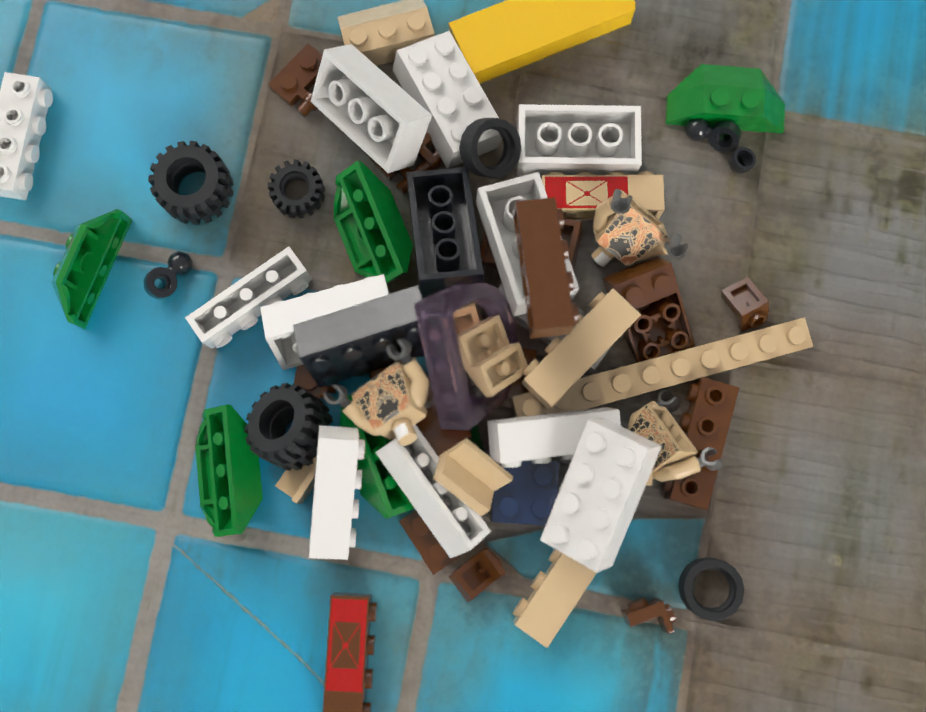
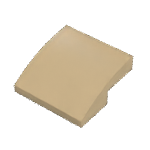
(490, 356)

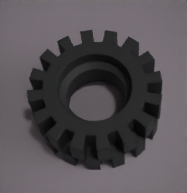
(296, 172)

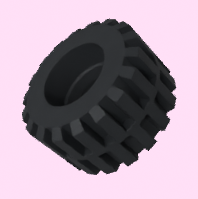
(178, 164)
(274, 414)

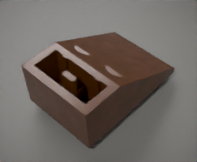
(656, 296)

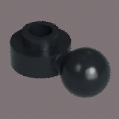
(699, 129)
(178, 264)

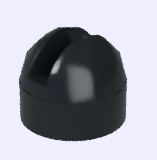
(742, 160)

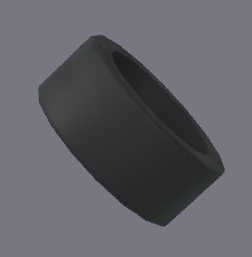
(510, 153)
(735, 582)

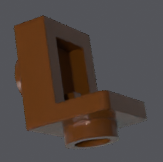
(477, 574)
(642, 610)

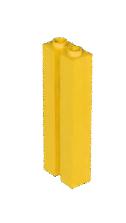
(531, 30)

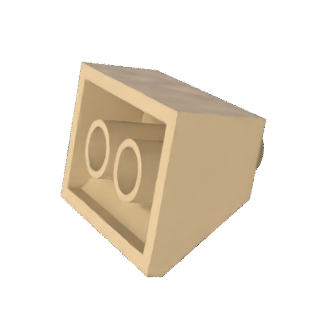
(386, 29)

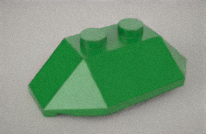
(727, 95)
(370, 224)
(87, 264)
(226, 472)
(377, 483)

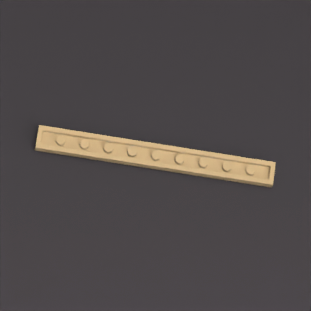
(673, 369)

